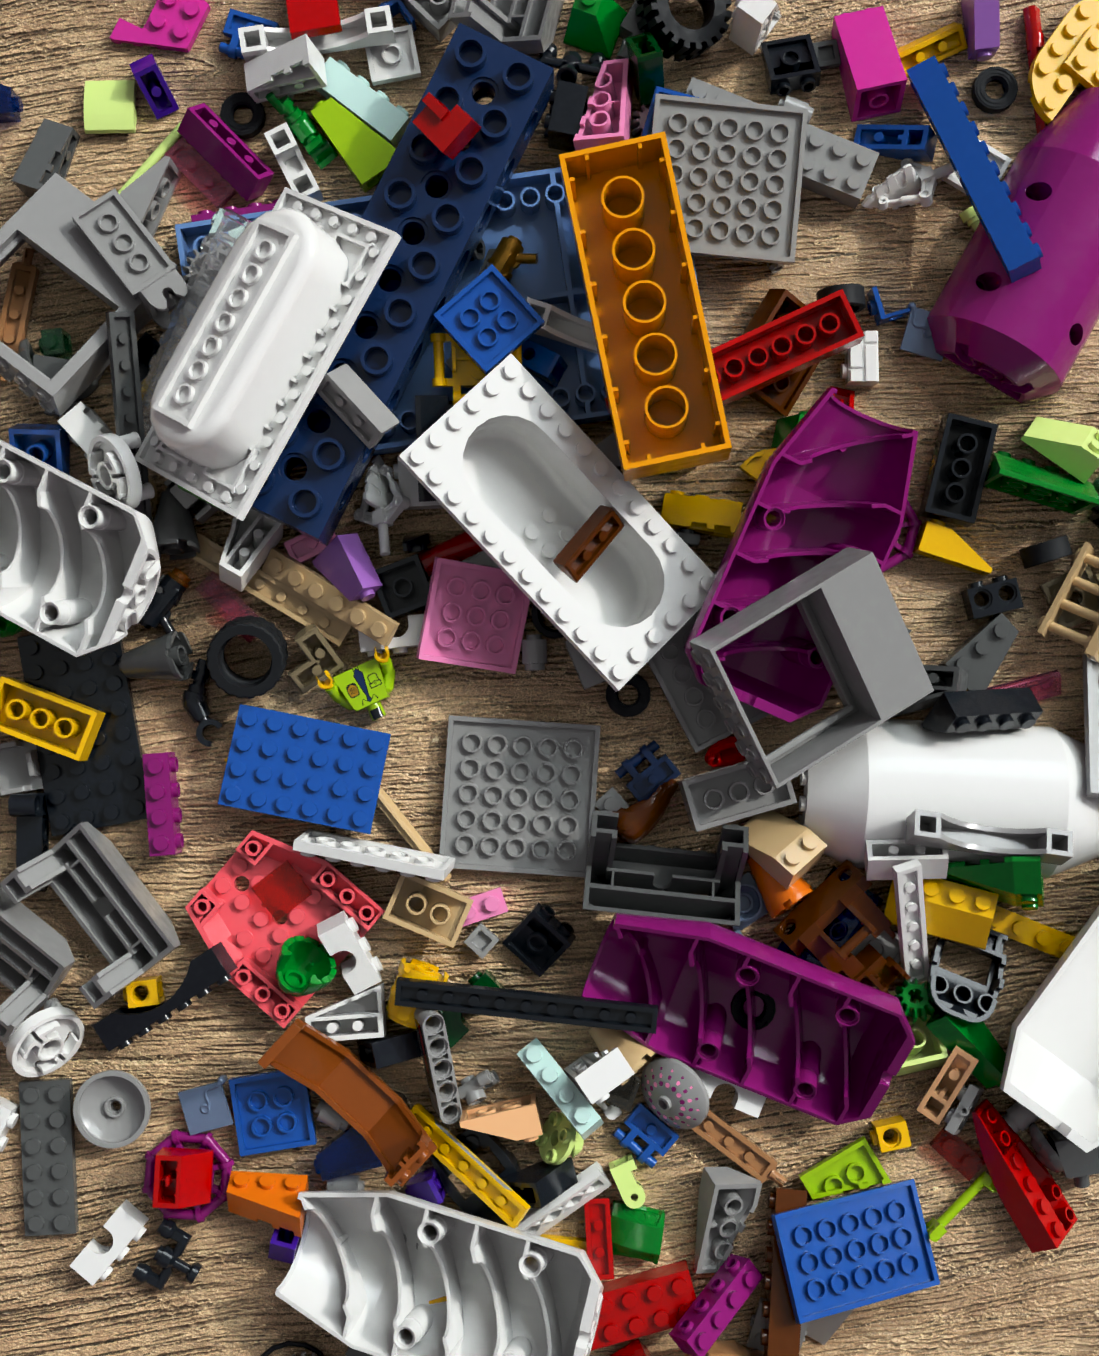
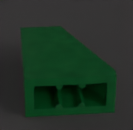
(645, 66)

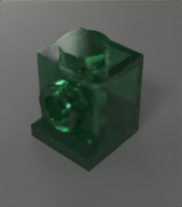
(55, 343)

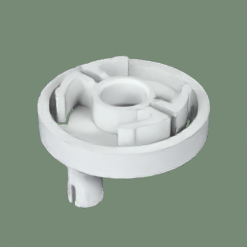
(116, 470)
(45, 1026)

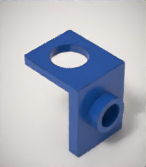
(396, 7)
(876, 308)

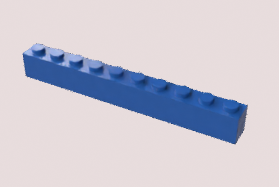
(974, 169)

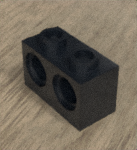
(992, 602)

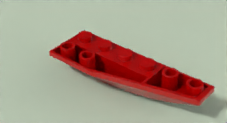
(1022, 1182)

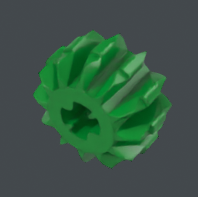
(917, 991)

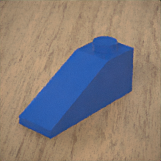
(898, 141)

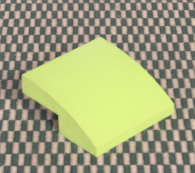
(110, 106)

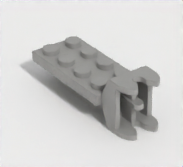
(132, 255)

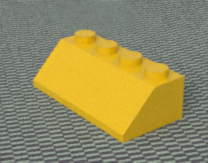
(953, 911)

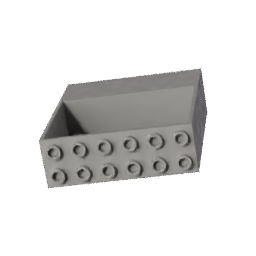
(49, 228)
(859, 643)

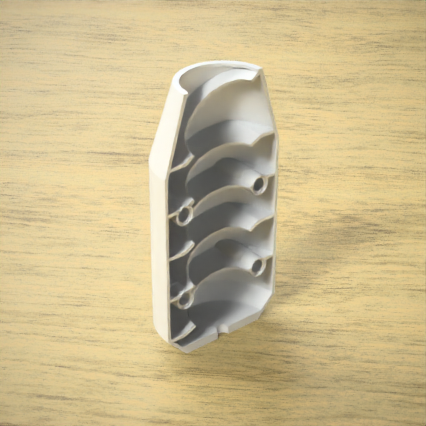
(71, 557)
(500, 1283)

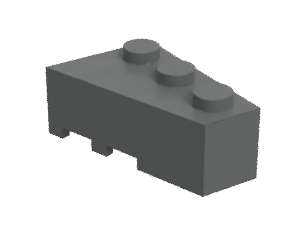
(48, 153)
(983, 651)

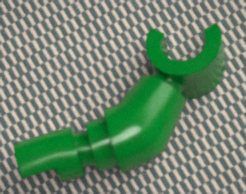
(304, 130)

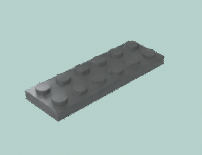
(48, 1157)

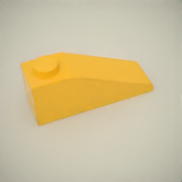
(948, 547)

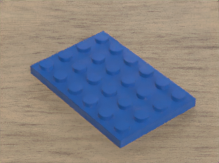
(304, 769)
(854, 1250)

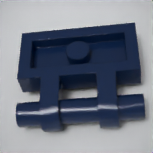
(649, 780)

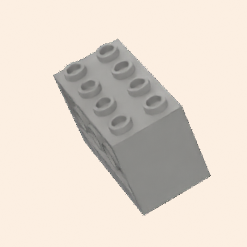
(730, 796)

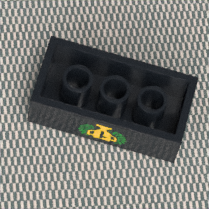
(958, 470)

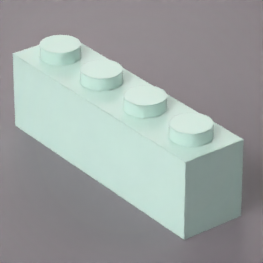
(364, 102)
(560, 1088)

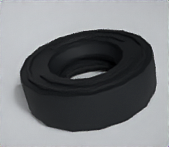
(998, 75)
(239, 100)
(638, 706)
(742, 1019)

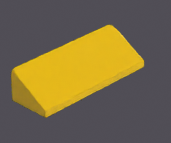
(940, 43)

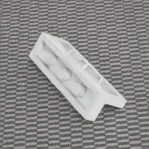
(589, 1185)

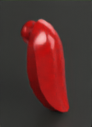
(723, 753)

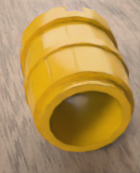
(417, 970)

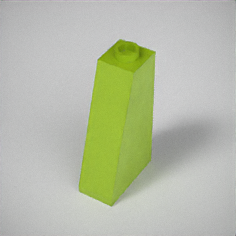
(356, 144)

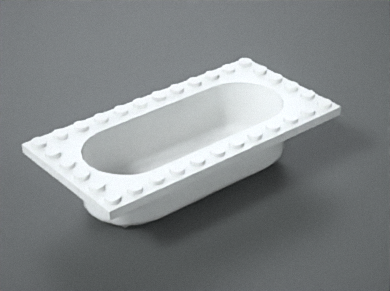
(261, 347)
(524, 486)

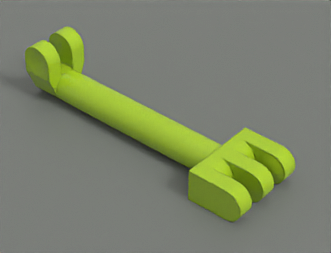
(936, 1228)

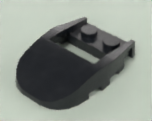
(961, 996)
(476, 1142)

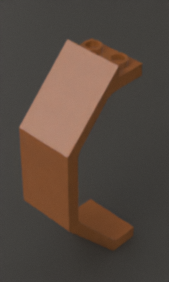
(356, 1096)

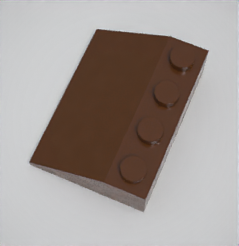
(783, 393)

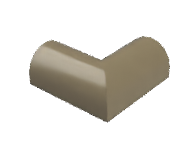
(320, 658)

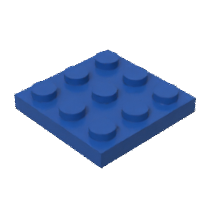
(489, 319)
(271, 1113)

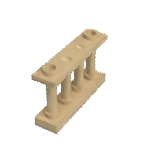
(1048, 623)

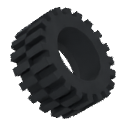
(677, 39)

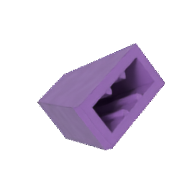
(981, 28)
(349, 567)

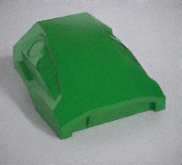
(637, 1231)

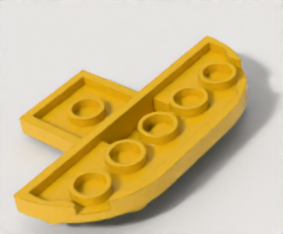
(1066, 60)

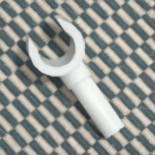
(610, 1111)

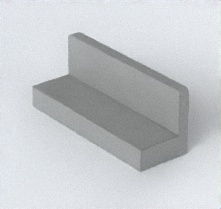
(356, 405)

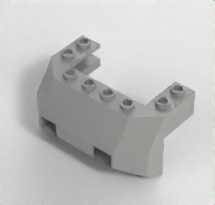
(520, 24)
(107, 904)
(31, 963)

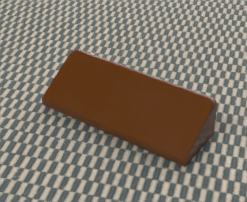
(589, 543)

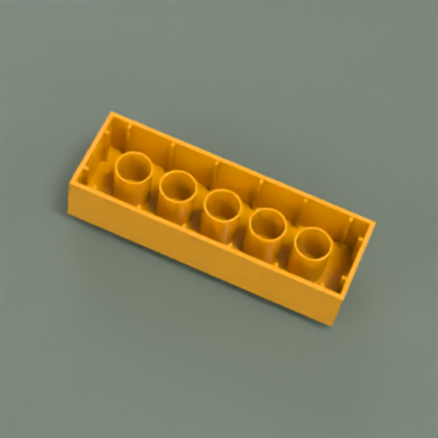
(645, 306)

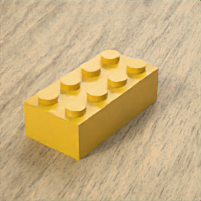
(48, 719)

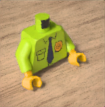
(363, 685)

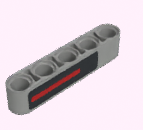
(444, 1072)

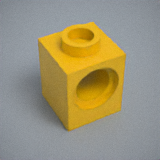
(154, 988)
(898, 1141)

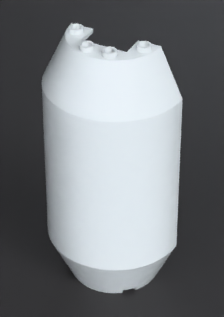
(972, 776)
(1056, 1044)

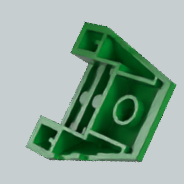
(1015, 880)

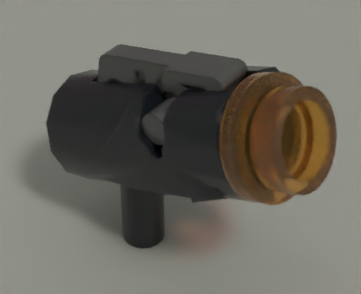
(166, 596)

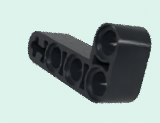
(31, 826)

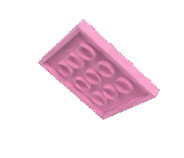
(473, 617)

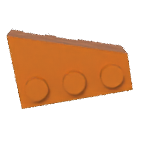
(268, 1198)

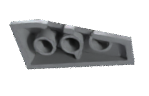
(723, 1206)

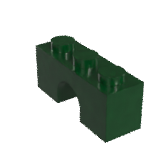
(455, 1023)

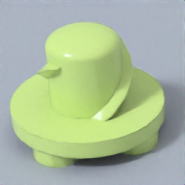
(558, 1140)

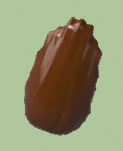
(644, 815)

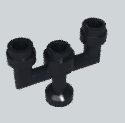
(571, 63)
(168, 1258)

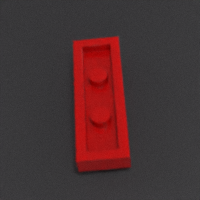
(599, 1237)

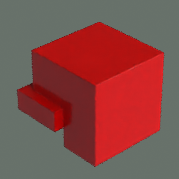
(445, 128)

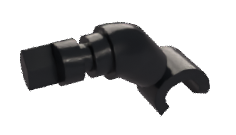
(196, 704)

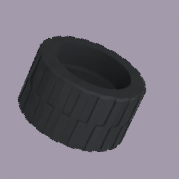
(230, 681)

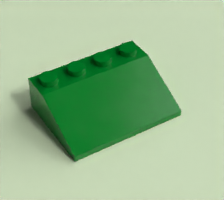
(1039, 484)

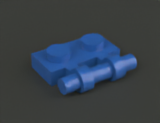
(236, 20)
(651, 1130)

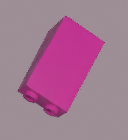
(869, 63)

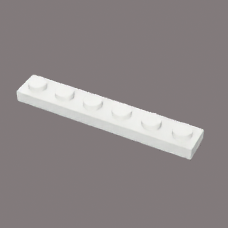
(911, 919)

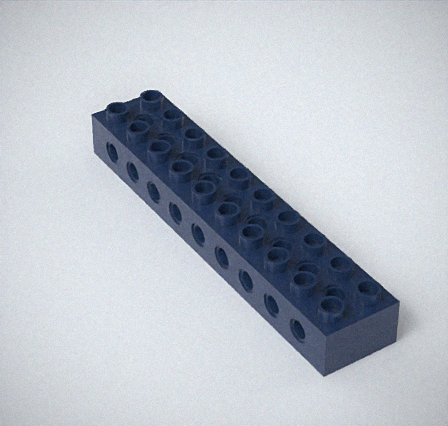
(428, 271)

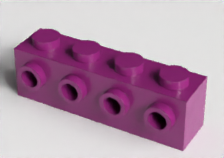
(225, 152)
(162, 803)
(716, 1305)

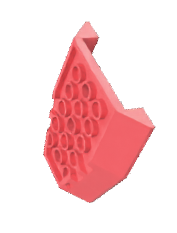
(250, 931)

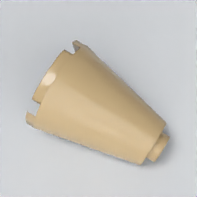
(633, 1051)

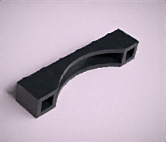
(203, 971)

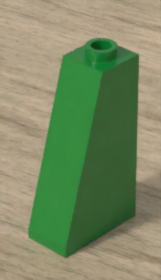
(973, 1039)

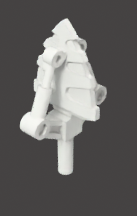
(904, 186)
(385, 497)

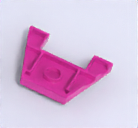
(170, 26)

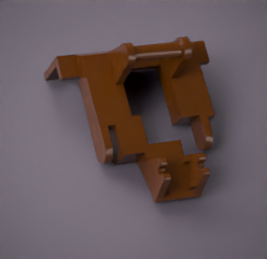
(822, 908)

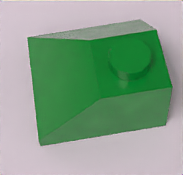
(594, 26)

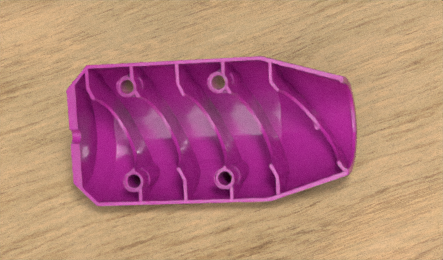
(1033, 329)
(823, 489)
(820, 1054)

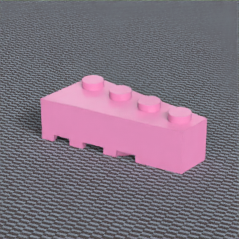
(609, 107)

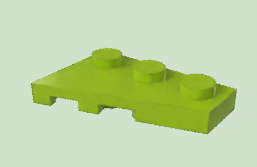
(845, 1170)

